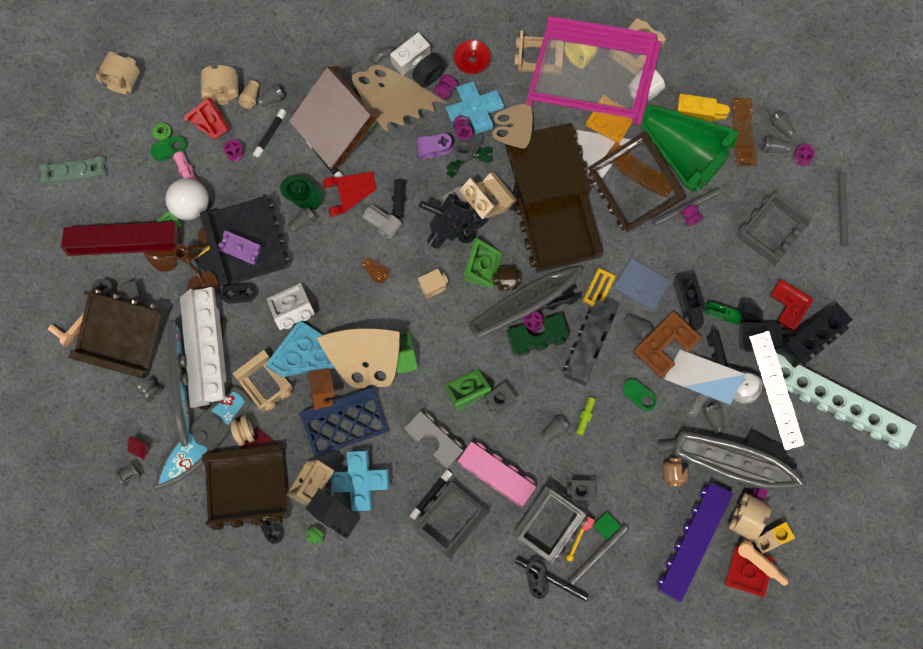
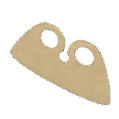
(520, 133)

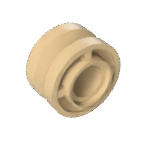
(242, 430)

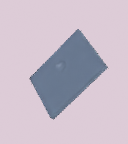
(642, 284)

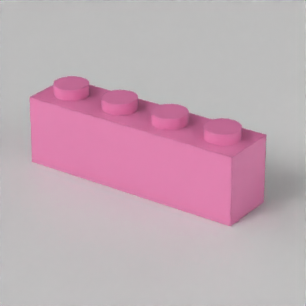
(496, 474)

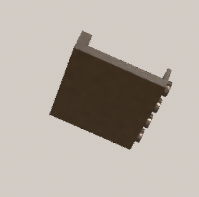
(549, 166)
(559, 232)
(118, 333)
(245, 487)

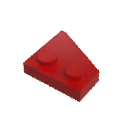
(208, 119)

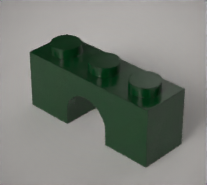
(522, 342)

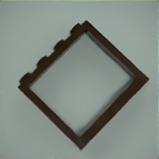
(605, 193)

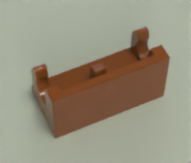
(321, 387)

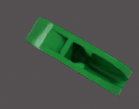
(164, 149)
(723, 313)
(636, 392)

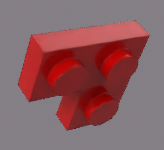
(795, 301)

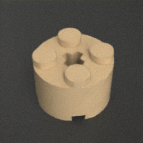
(118, 73)
(219, 84)
(750, 517)

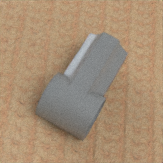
(384, 223)

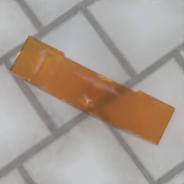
(742, 123)
(641, 173)

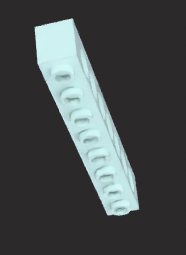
(901, 428)

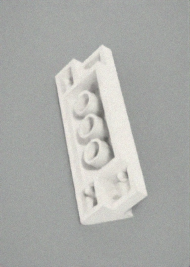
(203, 347)

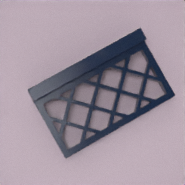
(340, 405)

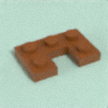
(651, 348)

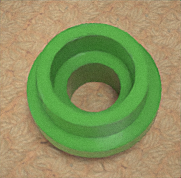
(165, 135)
(314, 536)

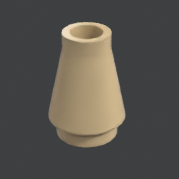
(249, 95)

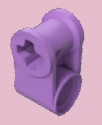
(432, 145)

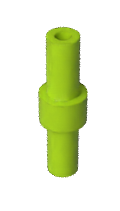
(585, 416)

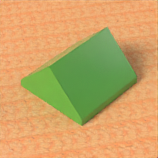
(482, 264)
(467, 389)

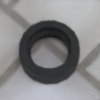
(429, 70)

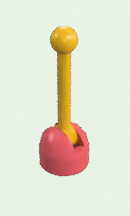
(569, 557)

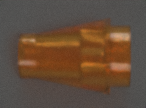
(376, 271)

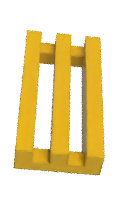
(605, 274)

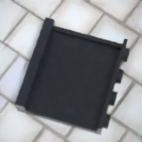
(253, 222)

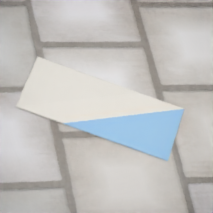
(705, 377)

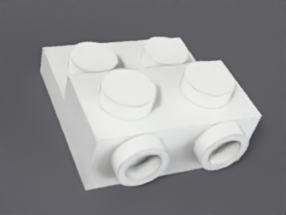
(290, 306)

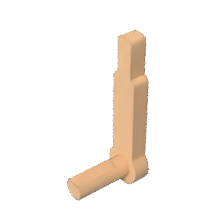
(67, 338)
(747, 551)

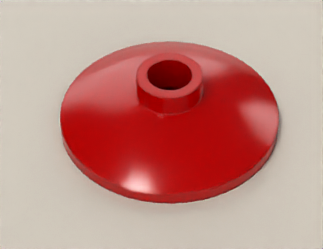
(468, 50)

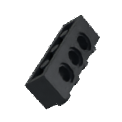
(816, 335)

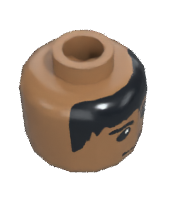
(675, 472)

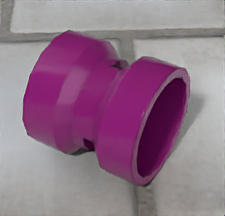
(445, 87)

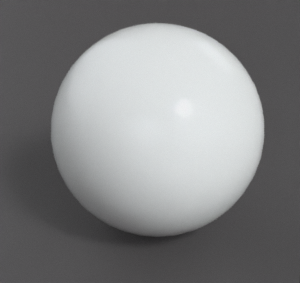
(186, 199)

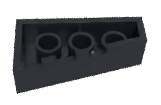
(590, 342)
(328, 509)

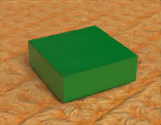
(606, 526)

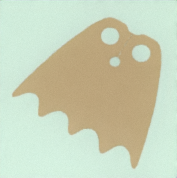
(396, 98)

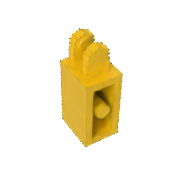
(702, 108)

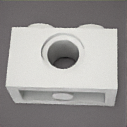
(410, 53)

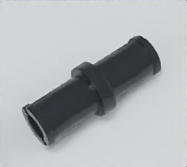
(398, 198)

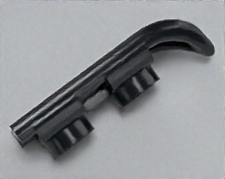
(567, 297)
(714, 340)

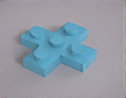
(475, 107)
(360, 480)

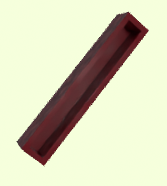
(120, 238)

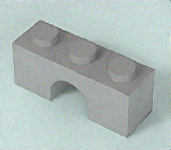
(423, 427)

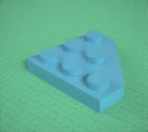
(299, 353)

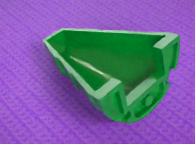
(689, 144)

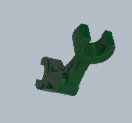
(481, 155)

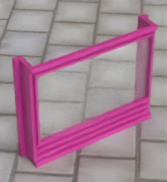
(595, 68)

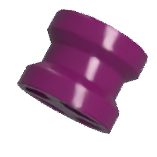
(231, 147)
(807, 152)
(692, 215)
(533, 318)

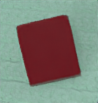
(138, 448)

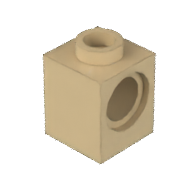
(433, 283)

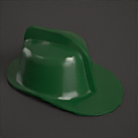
(301, 191)

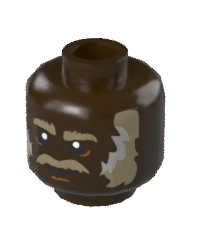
(506, 278)

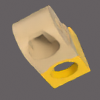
(774, 538)

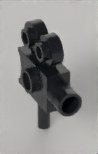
(451, 221)

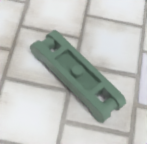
(72, 171)

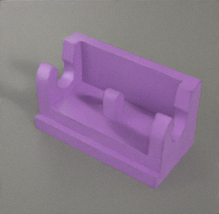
(240, 247)

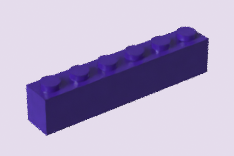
(694, 543)

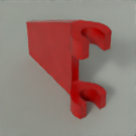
(351, 190)

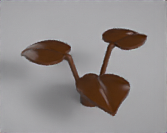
(166, 262)

